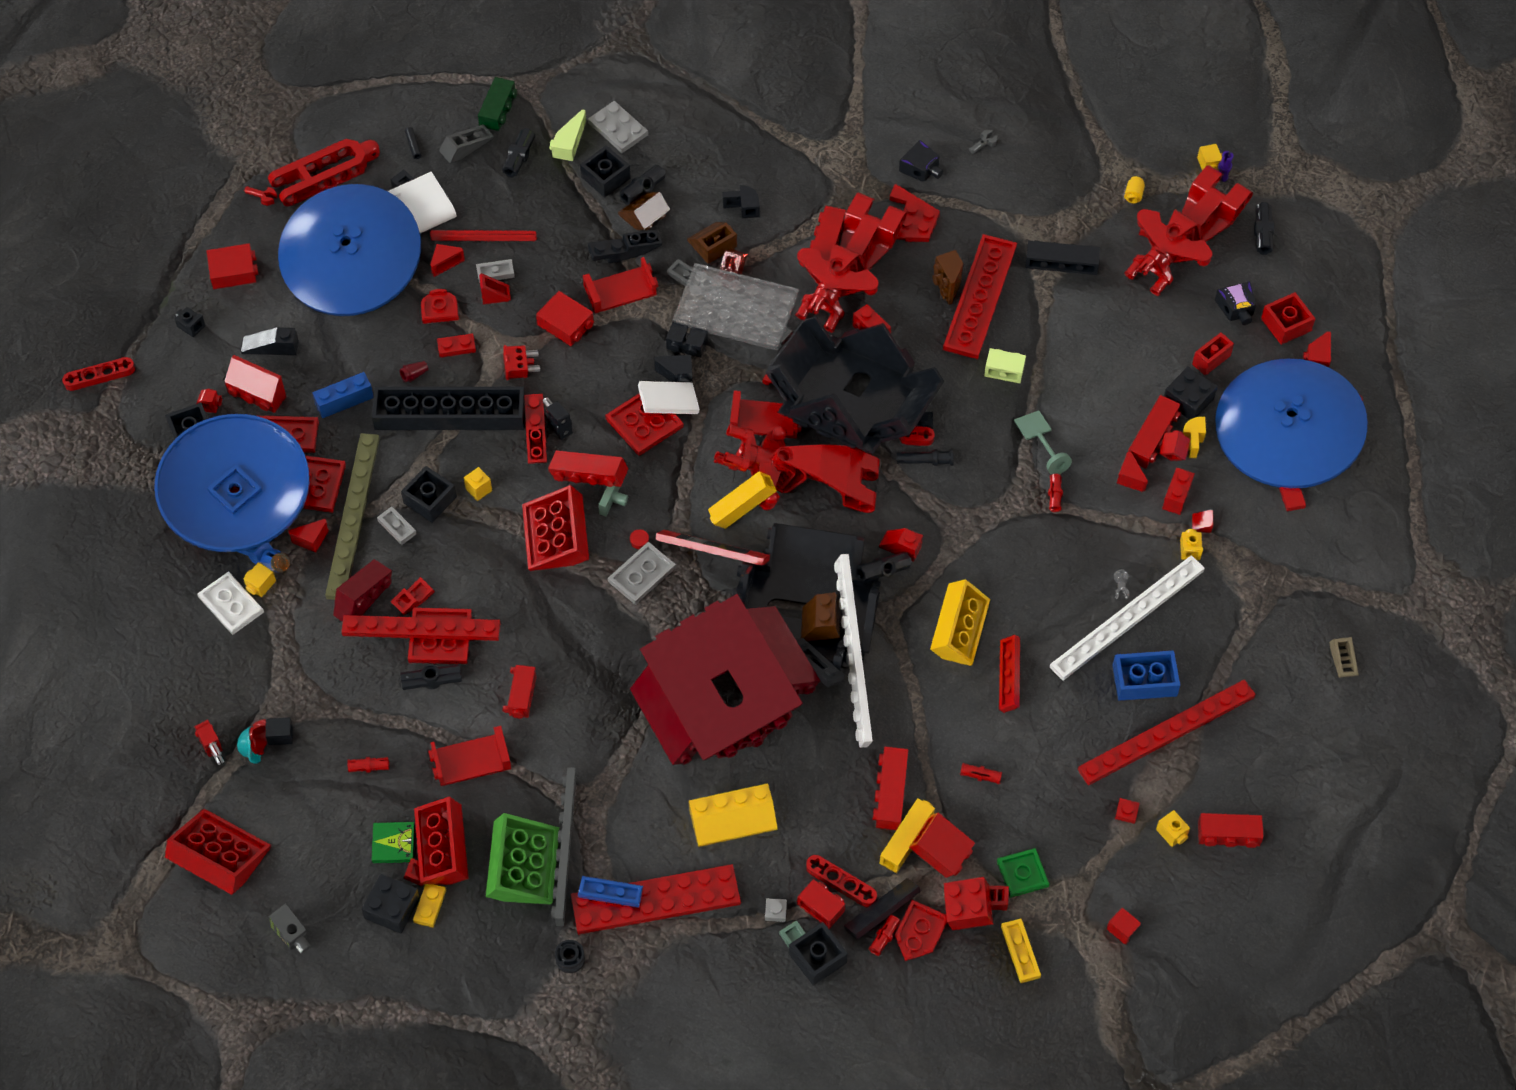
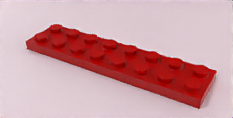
(980, 296)
(662, 899)

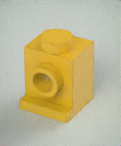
(1191, 544)

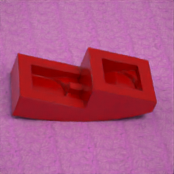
(413, 597)

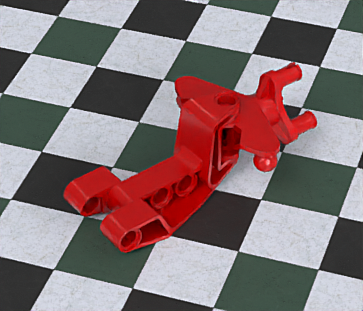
(1185, 236)
(847, 272)
(791, 465)

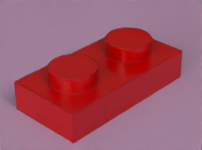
(456, 345)

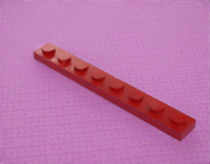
(421, 627)

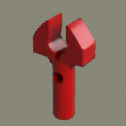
(264, 195)

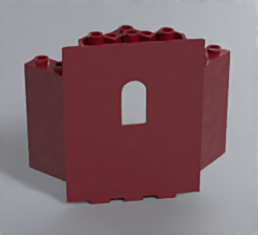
(682, 699)

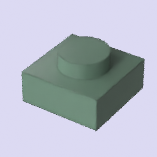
(791, 932)

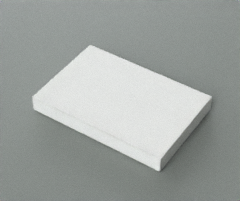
(668, 397)
(230, 603)

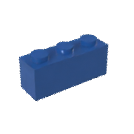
(343, 395)

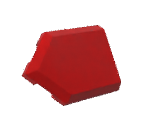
(919, 930)

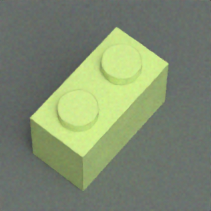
(1005, 365)

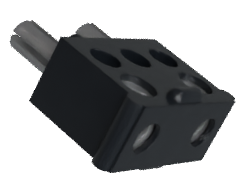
(558, 418)

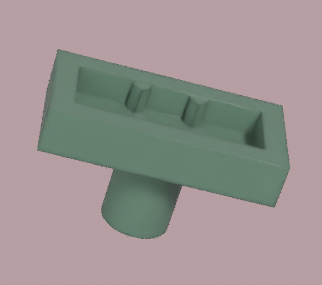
(609, 497)

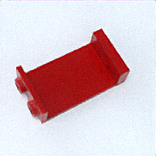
(621, 288)
(760, 416)
(470, 758)

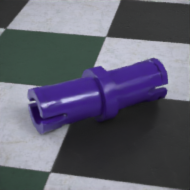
(1225, 165)

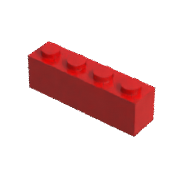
(828, 231)
(1152, 431)
(588, 468)
(892, 786)

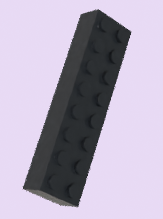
(448, 408)

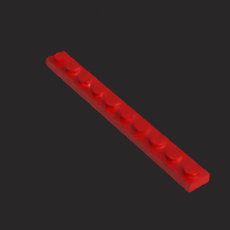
(1166, 732)

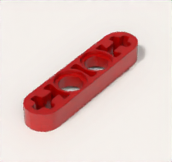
(98, 371)
(839, 883)

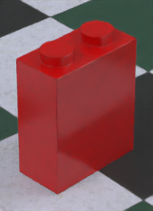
(232, 266)
(565, 318)
(942, 845)

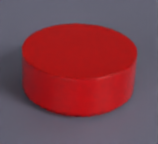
(639, 538)

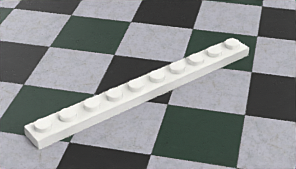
(1127, 618)
(853, 657)

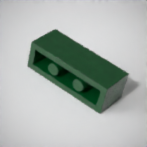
(497, 103)

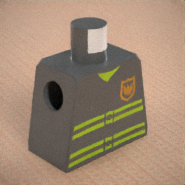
(285, 923)

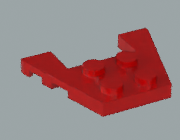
(920, 216)

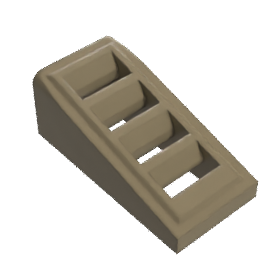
(1348, 643)

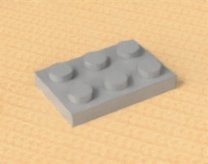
(618, 126)
(641, 573)

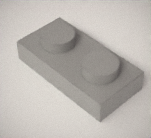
(497, 270)
(396, 525)

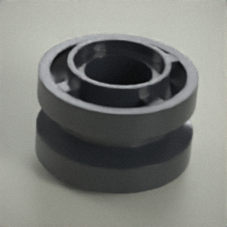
(569, 947)

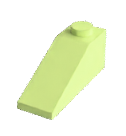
(568, 138)

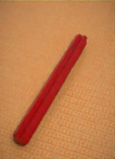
(482, 235)

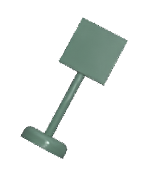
(1035, 425)

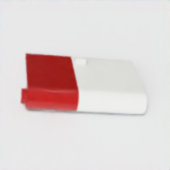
(425, 201)

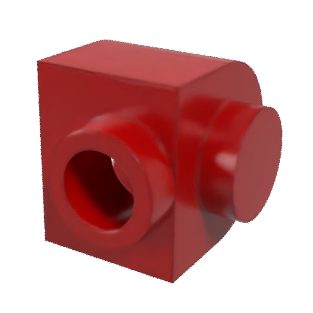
(210, 400)

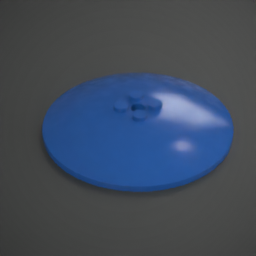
(354, 276)
(1287, 449)
(224, 454)

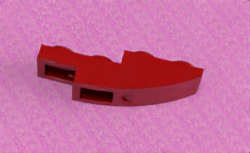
(535, 429)

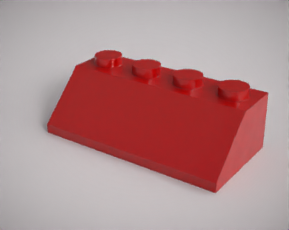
(441, 842)

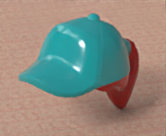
(253, 741)

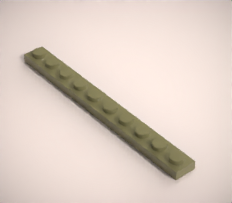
(353, 513)

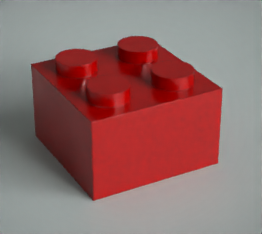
(1288, 318)
(968, 903)

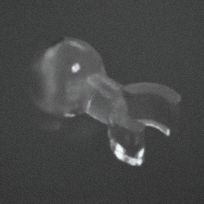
(1121, 579)

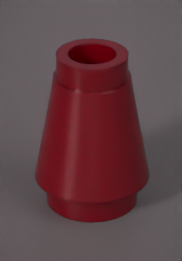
(413, 371)

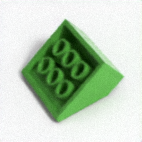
(522, 860)

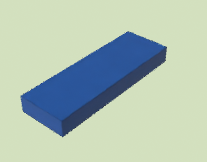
(610, 891)

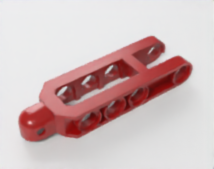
(309, 185)

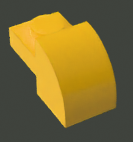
(1195, 430)

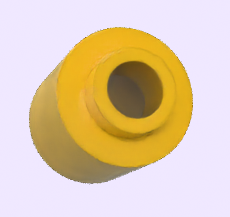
(1134, 190)

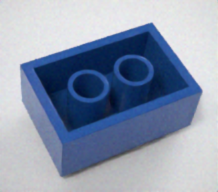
(1146, 675)

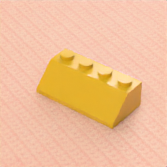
(960, 623)
(732, 815)

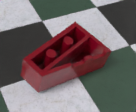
(361, 590)

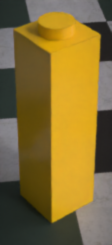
(742, 500)
(898, 847)

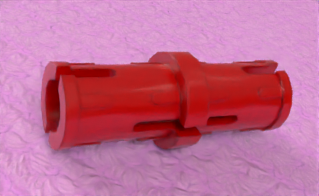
(1055, 492)
(368, 764)
(994, 777)
(884, 935)

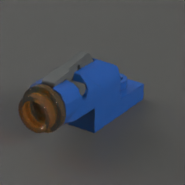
(269, 557)

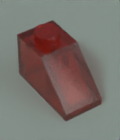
(733, 261)

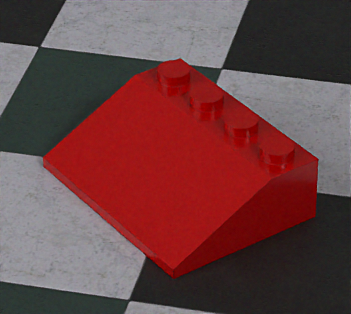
(555, 530)
(216, 851)

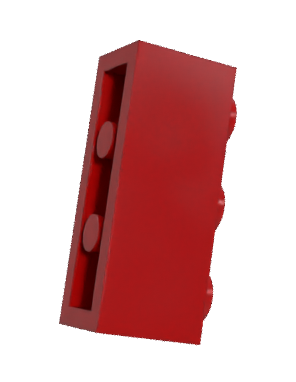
(1230, 830)

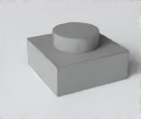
(775, 910)

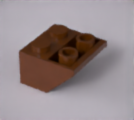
(714, 241)
(948, 274)

